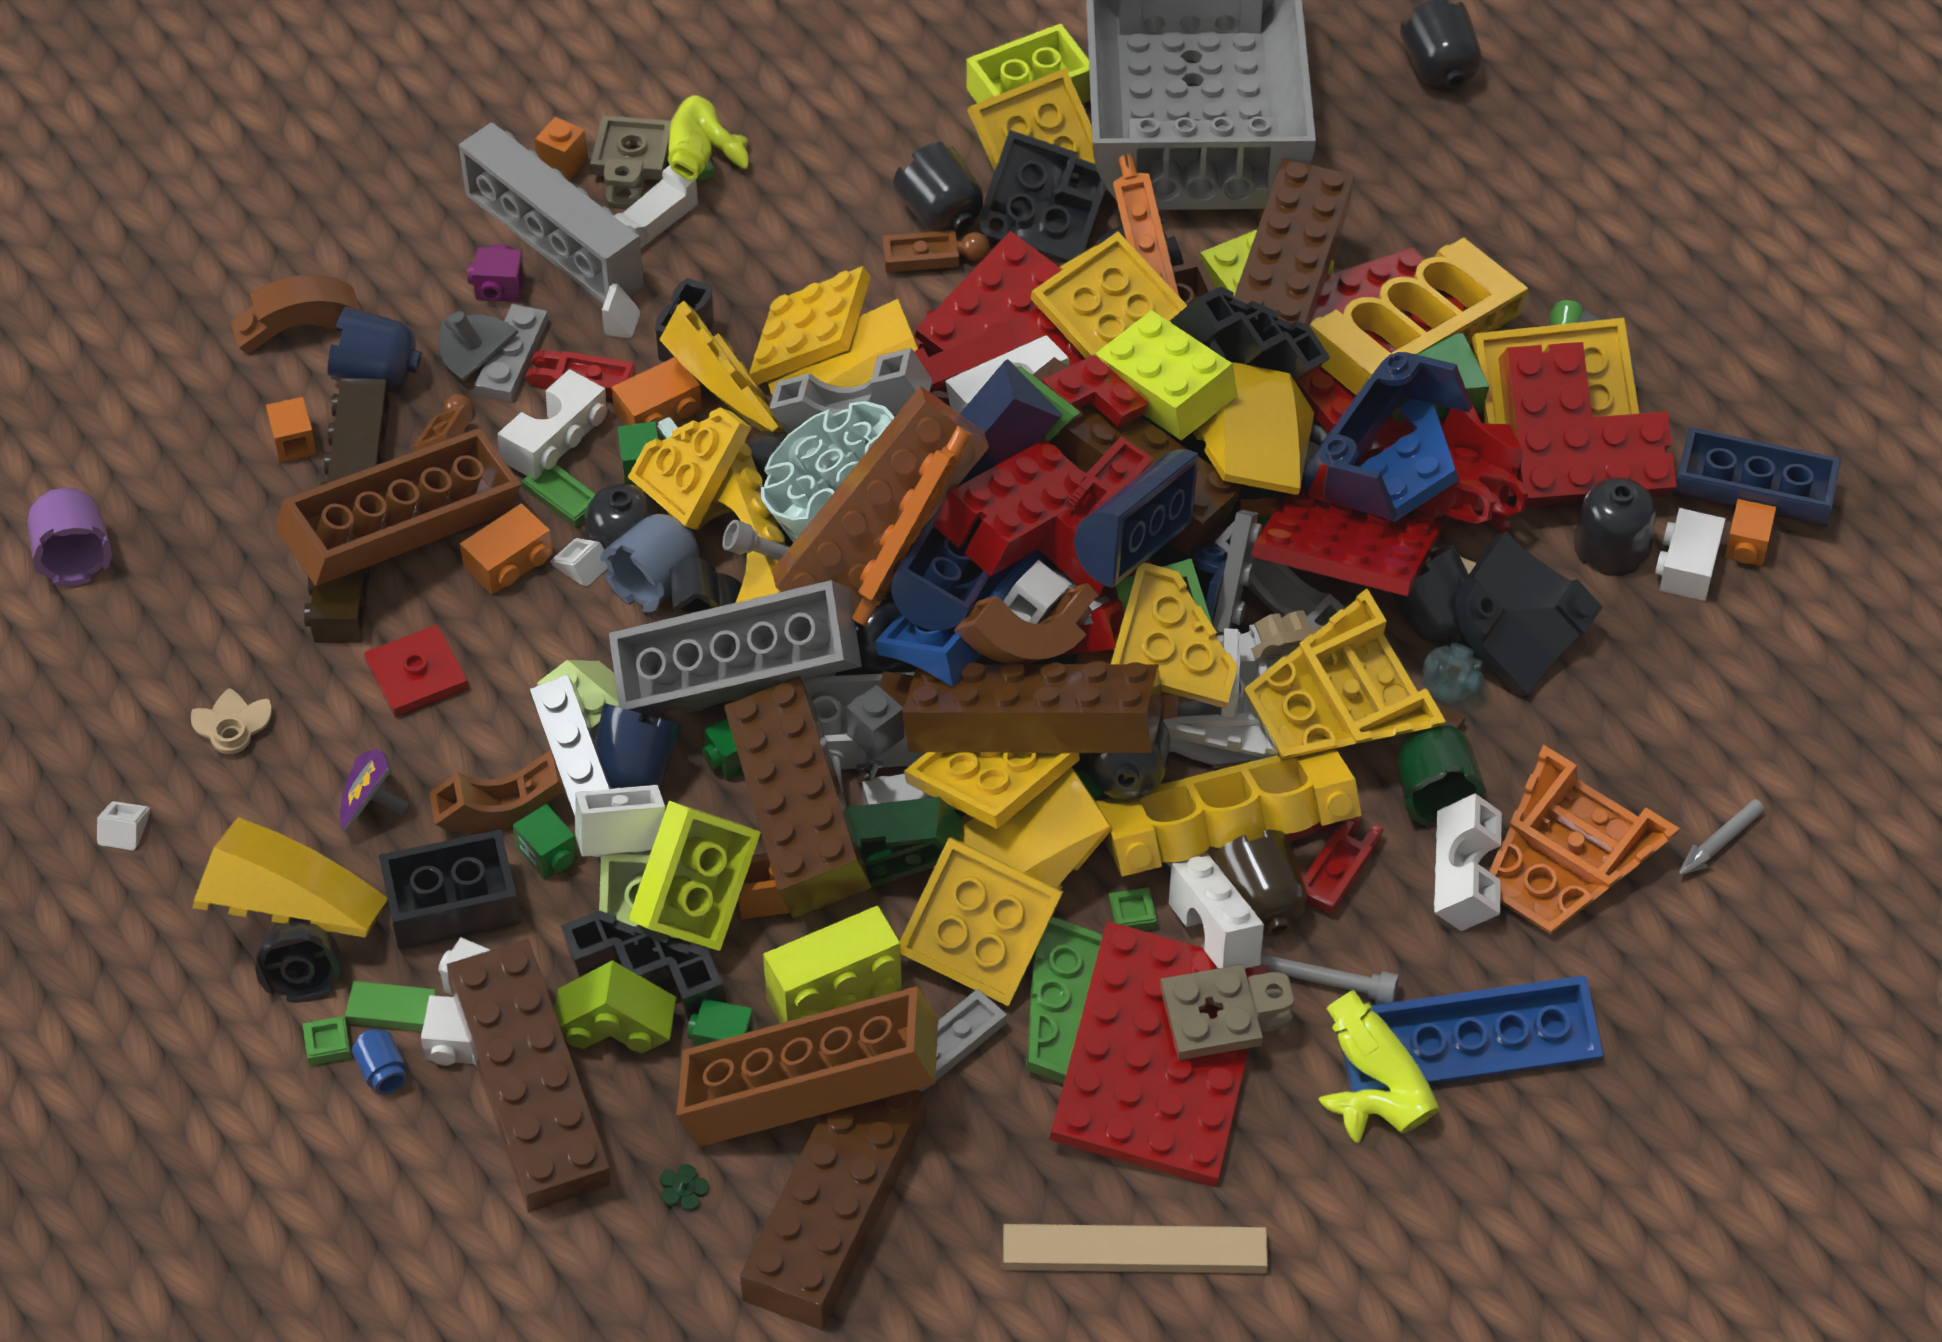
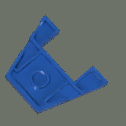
(1417, 463)

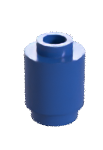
(380, 1061)

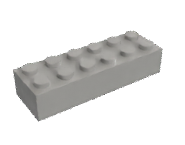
(550, 213)
(735, 648)

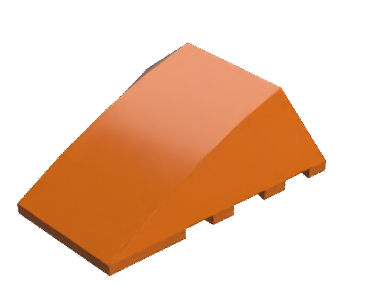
(1569, 844)

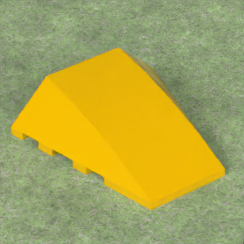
(875, 335)
(717, 367)
(1260, 433)
(1340, 688)
(1047, 834)
(286, 879)

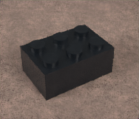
(449, 889)

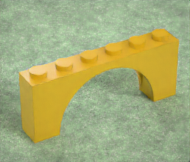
(742, 494)

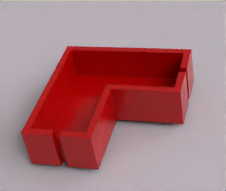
(1561, 441)
(1020, 513)

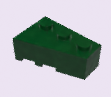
(903, 836)

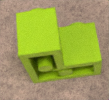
(614, 1005)

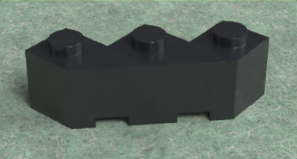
(1252, 334)
(648, 953)

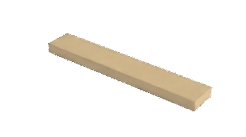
(1135, 1248)

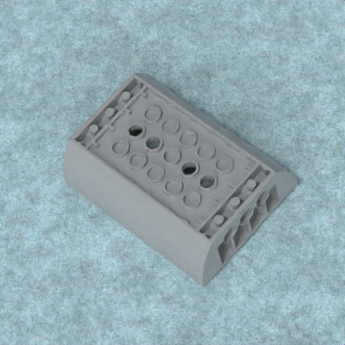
(1211, 140)

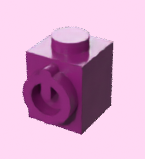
(497, 273)

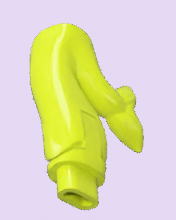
(692, 134)
(1381, 1055)

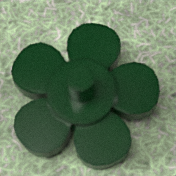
(682, 1187)

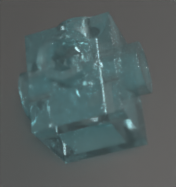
(1439, 674)

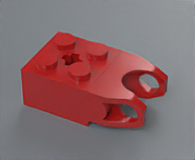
(1476, 490)

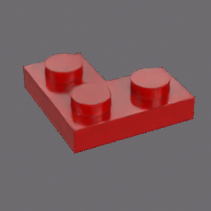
(1097, 384)

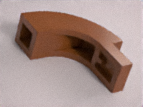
(1006, 638)

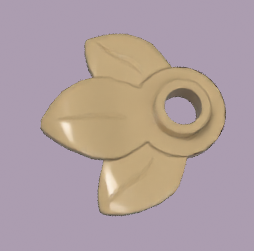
(231, 718)

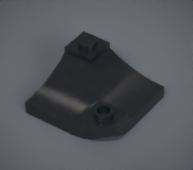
(1042, 197)
(1521, 613)

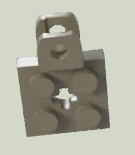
(626, 168)
(1244, 1013)

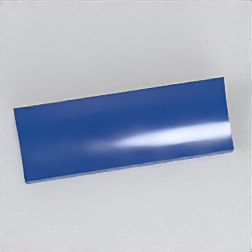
(944, 651)
(1492, 1031)

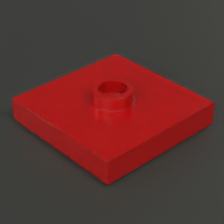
(416, 670)

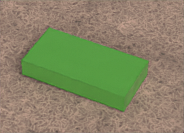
(560, 494)
(387, 1006)

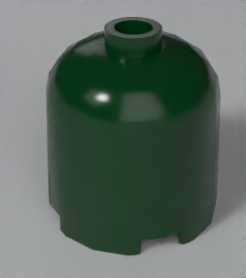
(1436, 771)

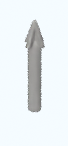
(1700, 855)

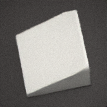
(619, 313)
(581, 561)
(122, 825)

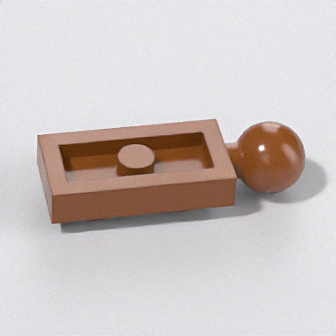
(931, 250)
(449, 423)

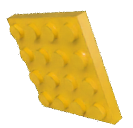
(1606, 360)

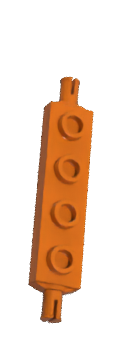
(1142, 219)
(916, 509)

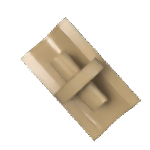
(1281, 635)

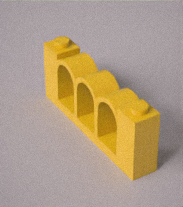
(1457, 269)
(1221, 805)

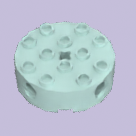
(817, 460)

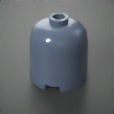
(643, 559)

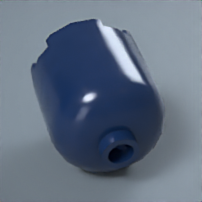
(373, 349)
(632, 749)

